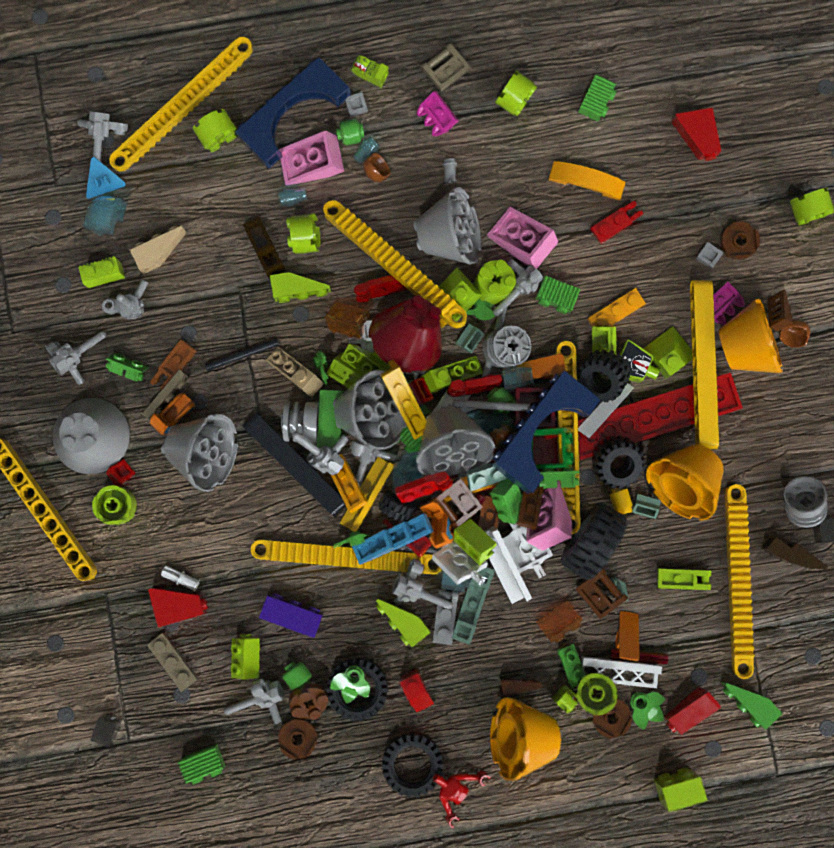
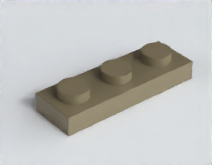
(167, 394)
(172, 662)

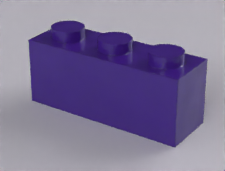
(291, 615)

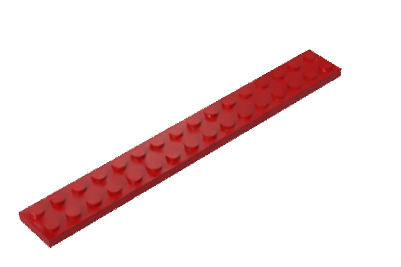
(640, 421)

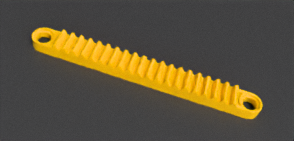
(181, 104)
(394, 262)
(569, 420)
(337, 556)
(739, 581)

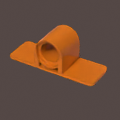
(545, 367)
(628, 636)

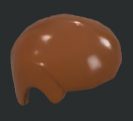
(376, 168)
(796, 334)

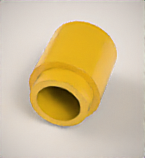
(621, 500)

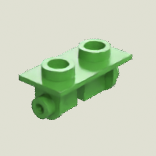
(118, 363)
(566, 477)
(571, 664)

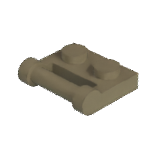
(449, 71)

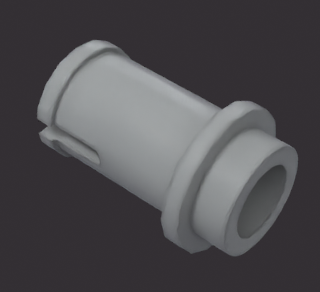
(450, 171)

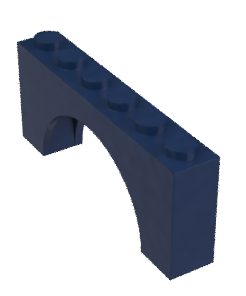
(313, 83)
(516, 458)

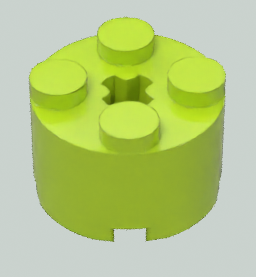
(515, 92)
(215, 129)
(812, 206)
(303, 233)
(495, 281)
(109, 495)
(601, 683)

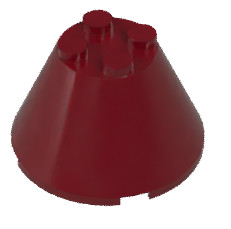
(408, 334)

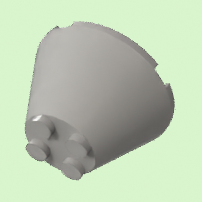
(450, 229)
(369, 412)
(91, 436)
(453, 443)
(202, 450)

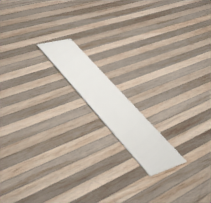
(602, 412)

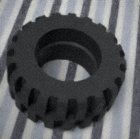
(595, 541)

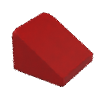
(120, 472)

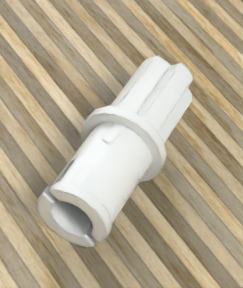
(180, 578)

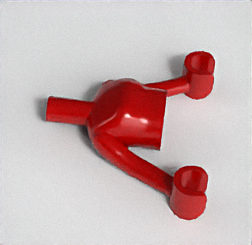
(455, 791)

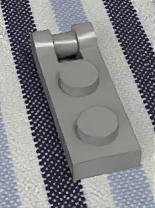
(445, 618)

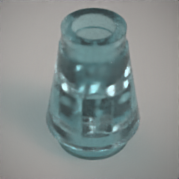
(366, 148)
(289, 197)

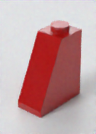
(699, 132)
(176, 606)
(416, 690)
(691, 710)

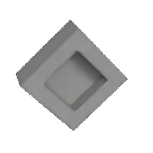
(356, 104)
(709, 255)

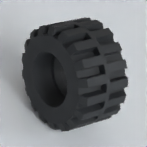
(609, 364)
(628, 471)

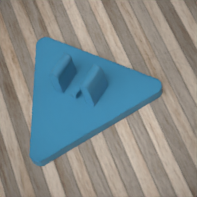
(101, 179)

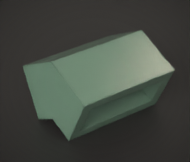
(469, 338)
(646, 506)

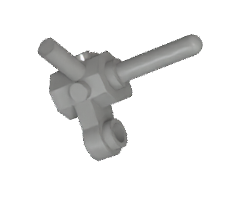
(99, 128)
(526, 281)
(127, 305)
(66, 358)
(366, 456)
(323, 458)
(409, 589)
(265, 695)

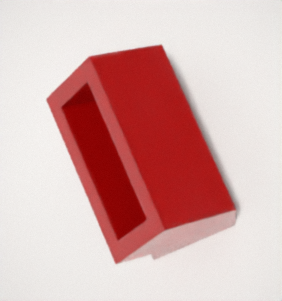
(420, 391)

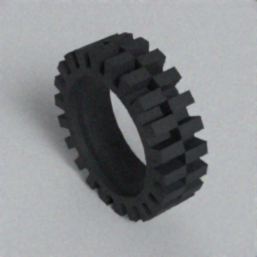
(371, 708)
(400, 743)

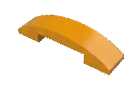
(587, 178)

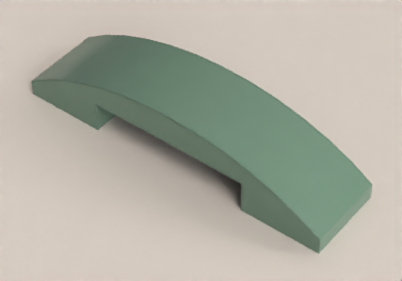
(472, 607)

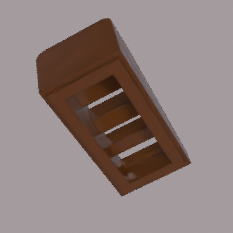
(785, 313)
(515, 686)

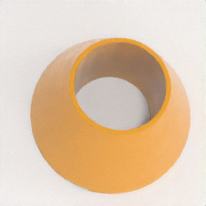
(750, 341)
(688, 481)
(522, 738)

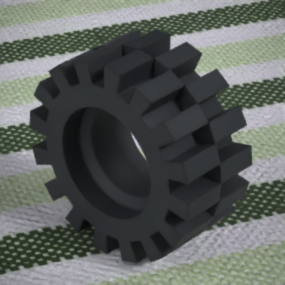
(391, 505)

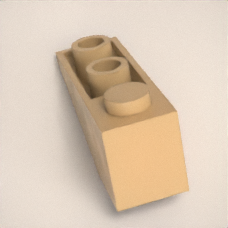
(154, 252)
(295, 372)

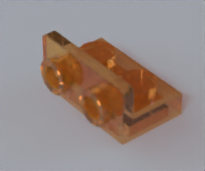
(346, 319)
(559, 622)

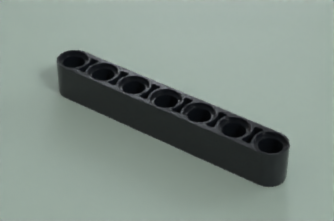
(295, 465)

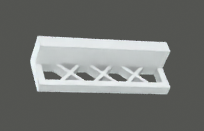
(506, 569)
(641, 667)

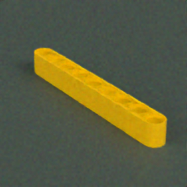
(704, 364)
(50, 512)

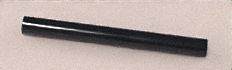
(242, 354)

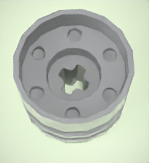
(497, 351)
(300, 421)
(805, 492)

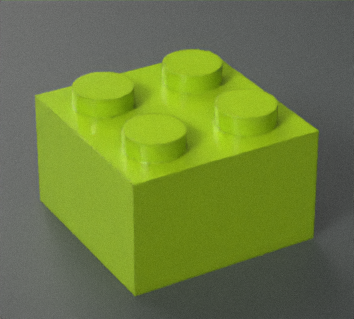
(680, 789)

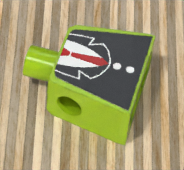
(638, 362)

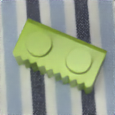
(101, 272)

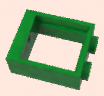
(567, 439)

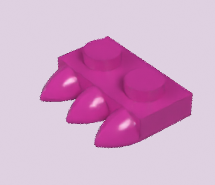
(438, 113)
(723, 302)

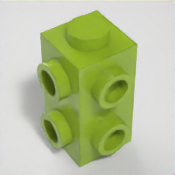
(245, 657)

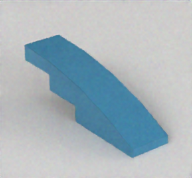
(393, 539)

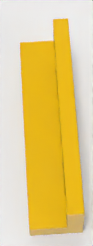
(404, 400)
(371, 488)

